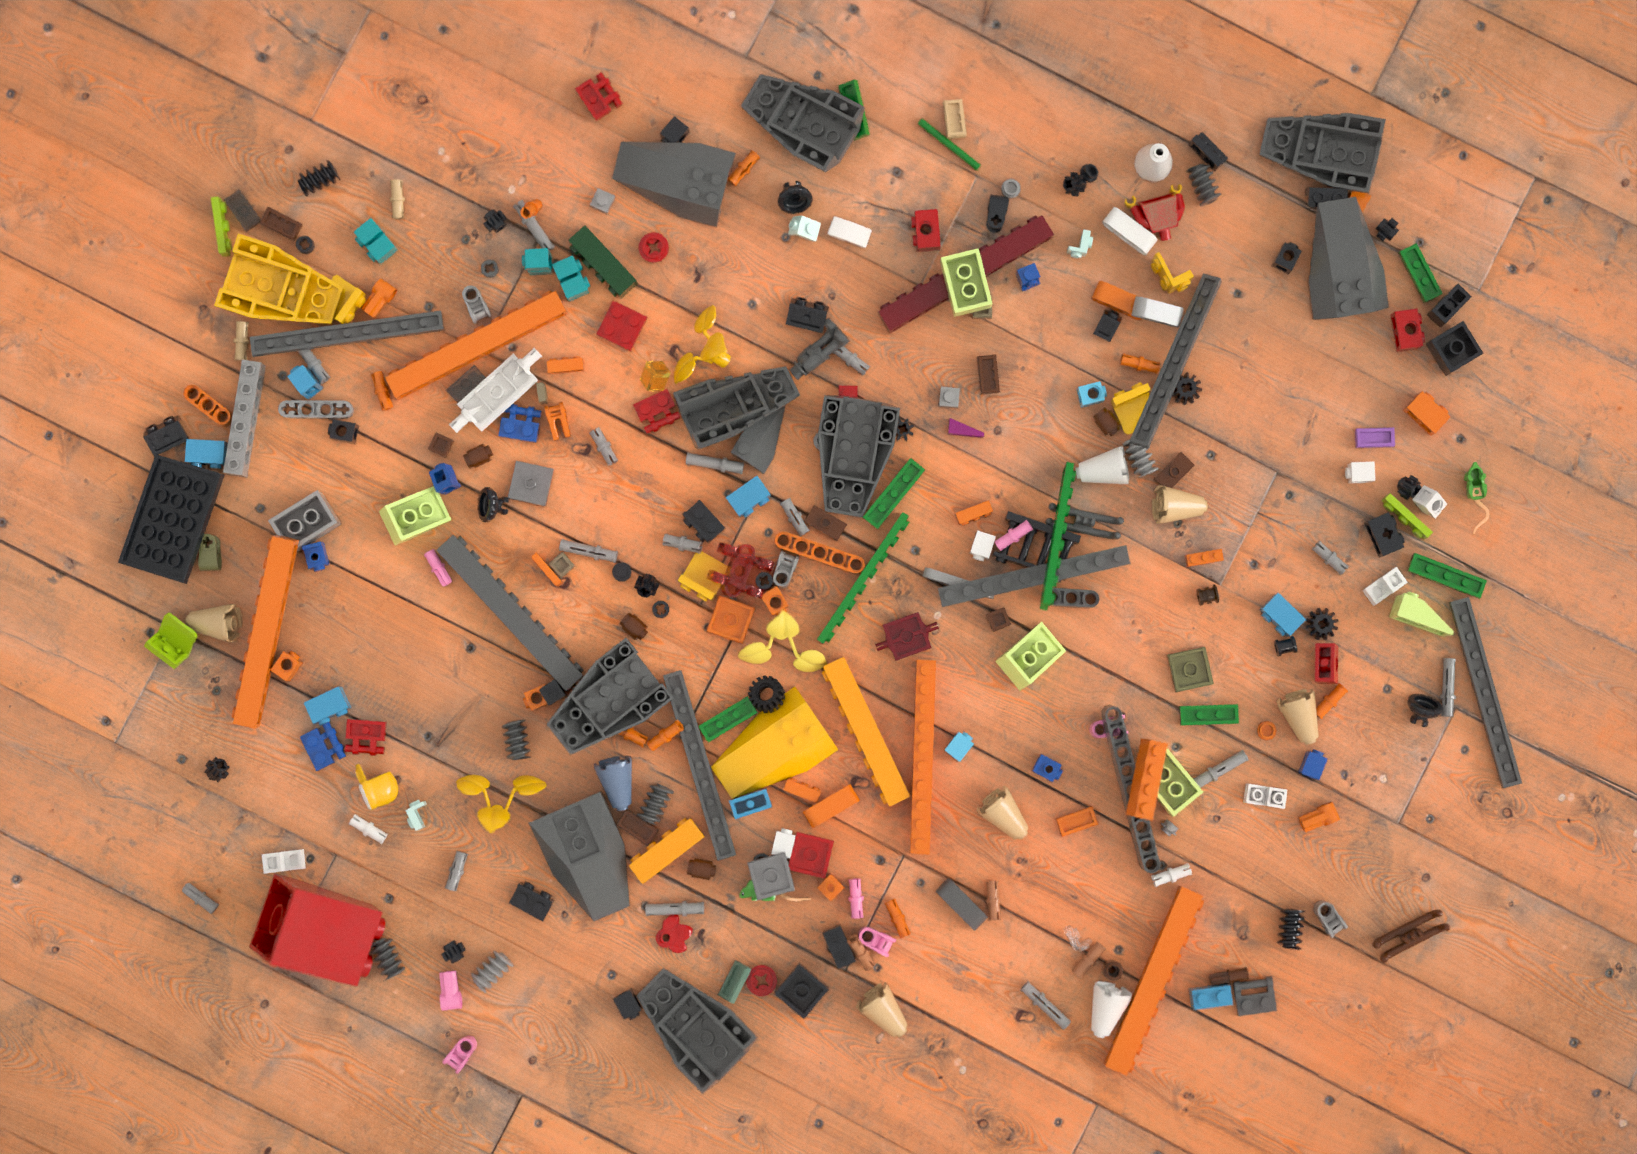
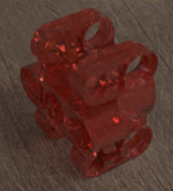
(746, 564)

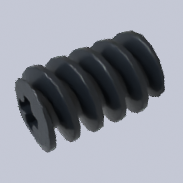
(317, 178)
(1290, 928)

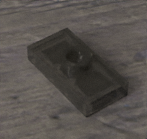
(242, 210)
(465, 384)

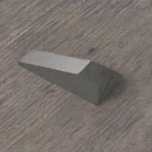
(759, 442)

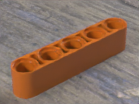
(829, 553)

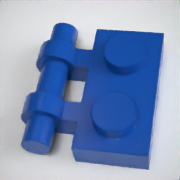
(520, 429)
(317, 748)

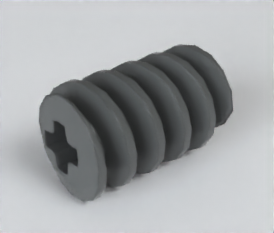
(1203, 184)
(516, 740)
(655, 803)
(387, 958)

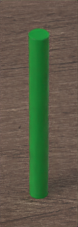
(949, 144)

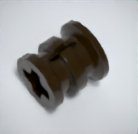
(1207, 595)

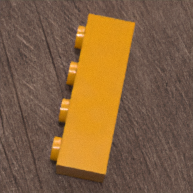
(667, 850)

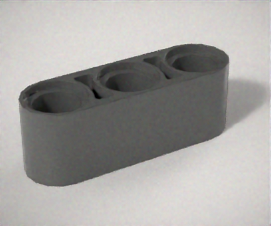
(1080, 598)
(961, 904)

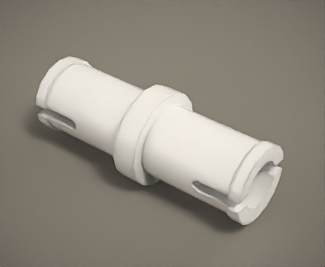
(368, 829)
(1171, 875)

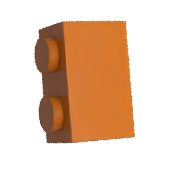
(1427, 412)

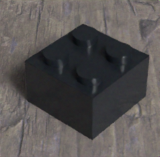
(1454, 348)
(801, 990)

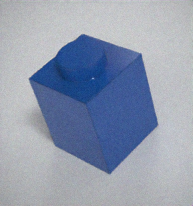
(1313, 764)

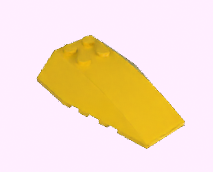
(276, 286)
(774, 748)

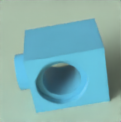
(1085, 400)
(959, 746)

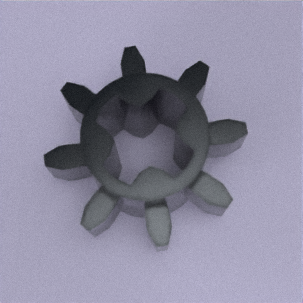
(1074, 184)
(495, 221)
(1387, 229)
(908, 427)
(1408, 487)
(646, 585)
(216, 769)
(453, 952)

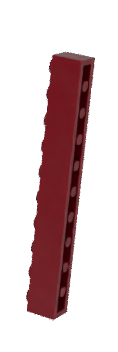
(993, 258)

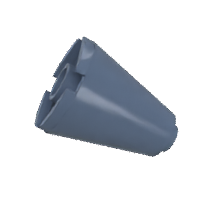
(616, 780)

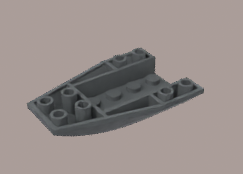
(854, 449)
(608, 700)

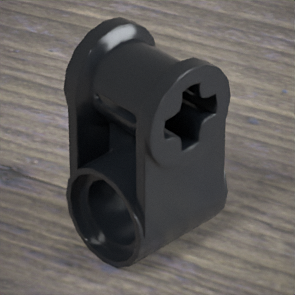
(996, 210)

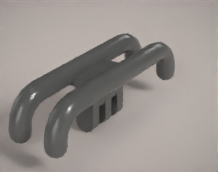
(1085, 521)

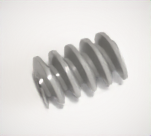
(1141, 459)
(491, 971)

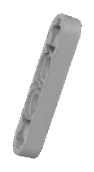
(316, 409)
(944, 578)

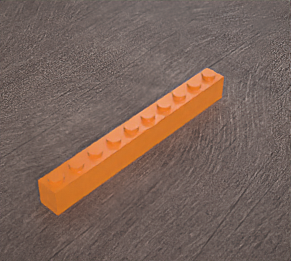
(476, 345)
(265, 631)
(922, 757)
(1153, 980)

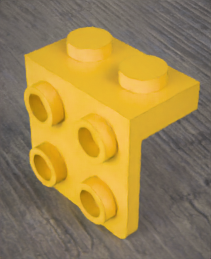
(1167, 282)
(349, 302)
(1130, 405)
(696, 575)

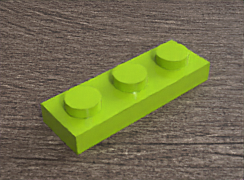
(221, 226)
(1406, 517)

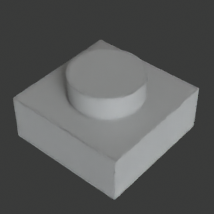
(602, 201)
(949, 397)

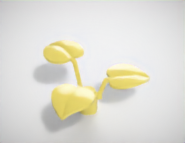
(781, 628)

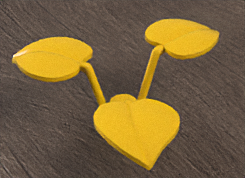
(713, 351)
(496, 816)

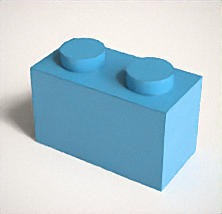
(305, 381)
(205, 453)
(748, 497)
(1282, 615)
(327, 705)
(750, 803)
(1210, 996)

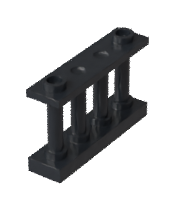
(1015, 520)

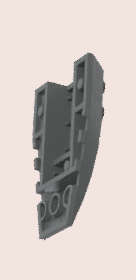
(805, 119)
(1327, 148)
(677, 176)
(1344, 263)
(731, 405)
(695, 1029)

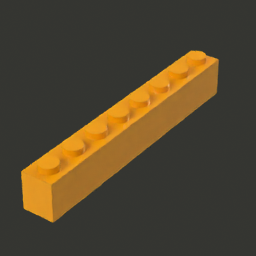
(866, 731)

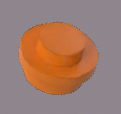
(1266, 730)

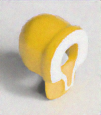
(378, 790)

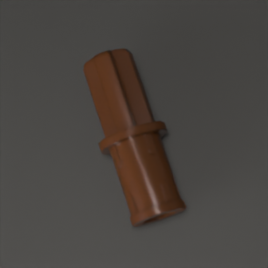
(1229, 976)

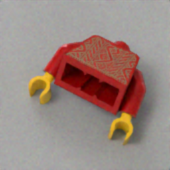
(1159, 213)

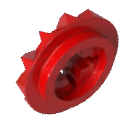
(652, 238)
(771, 979)

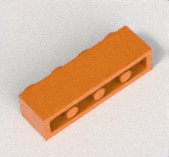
(1146, 779)

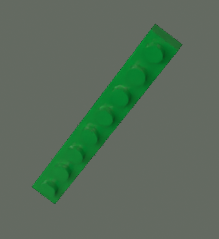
(1057, 544)
(859, 586)

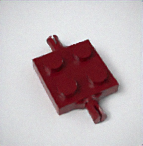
(907, 636)

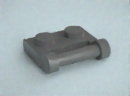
(1256, 1002)

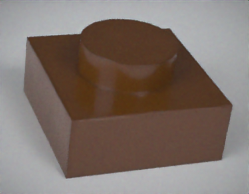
(440, 445)
(998, 619)

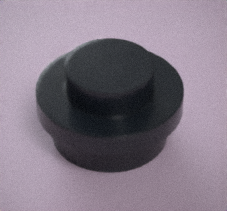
(1090, 172)
(621, 572)

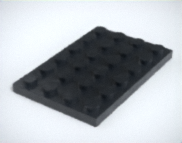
(171, 519)

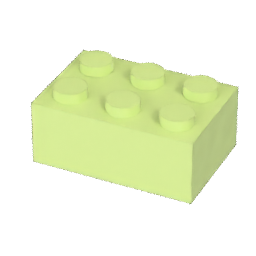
(966, 282)
(1176, 786)

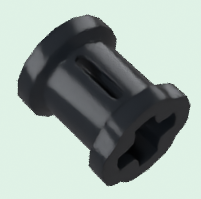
(762, 575)
(1285, 646)

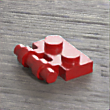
(594, 100)
(653, 406)
(365, 730)

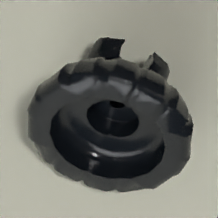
(794, 198)
(490, 504)
(1423, 708)

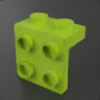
(172, 641)

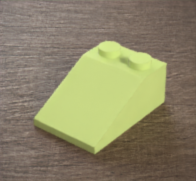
(414, 515)
(1417, 613)
(1030, 656)

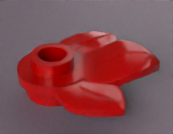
(676, 932)

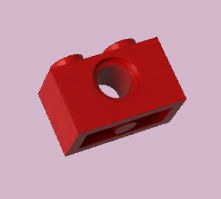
(928, 219)
(1402, 339)
(1326, 663)

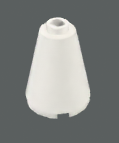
(1153, 162)
(1105, 468)
(1107, 1007)

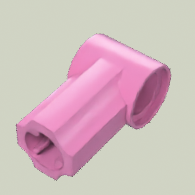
(450, 995)

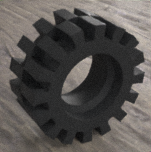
(774, 701)

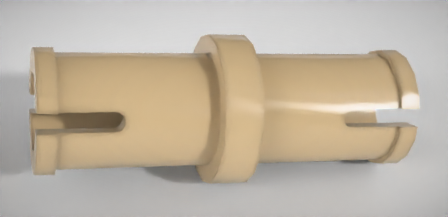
(397, 199)
(241, 340)

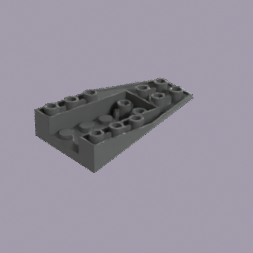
(586, 854)

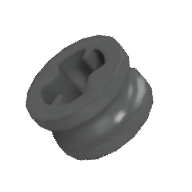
(490, 274)

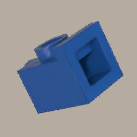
(1028, 277)
(444, 479)
(321, 562)
(1040, 765)

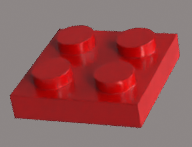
(621, 325)
(810, 855)

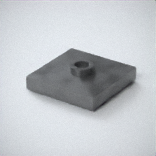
(530, 483)
(771, 876)

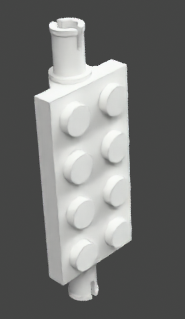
(497, 392)

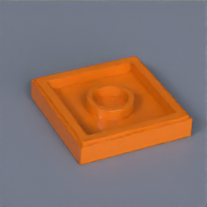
(730, 619)

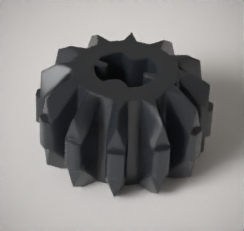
(1189, 395)
(1319, 616)

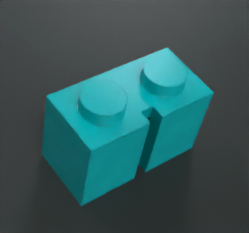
(375, 241)
(537, 261)
(571, 278)

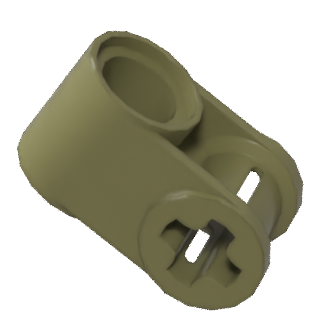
(210, 555)

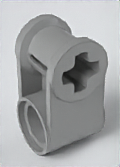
(477, 307)
(785, 567)
(1331, 921)

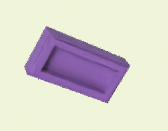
(1374, 437)

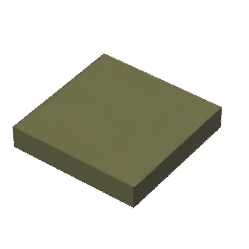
(1190, 669)

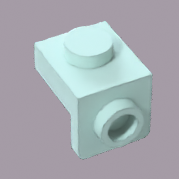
(804, 227)
(1085, 243)
(415, 820)

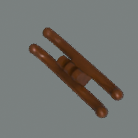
(1410, 934)

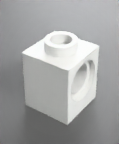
(1360, 472)
(1429, 501)
(982, 546)
(783, 842)

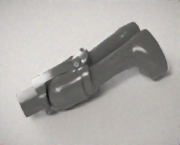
(815, 355)

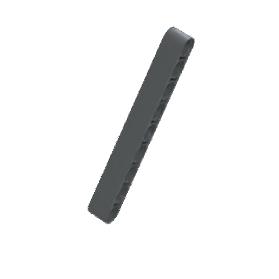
(1124, 781)

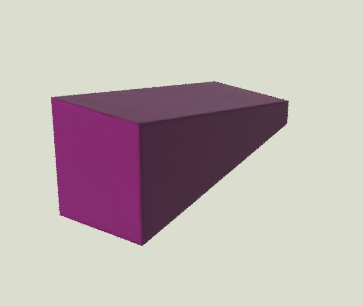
(961, 429)

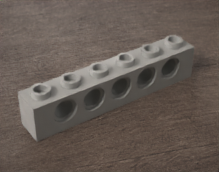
(244, 418)

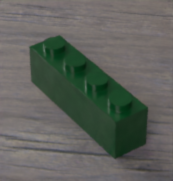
(599, 258)

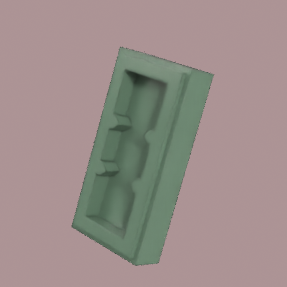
(734, 982)

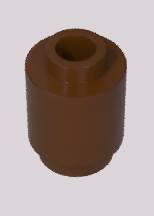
(1107, 422)
(478, 456)
(634, 626)
(701, 869)
(1117, 974)

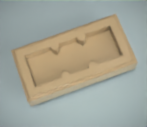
(954, 119)

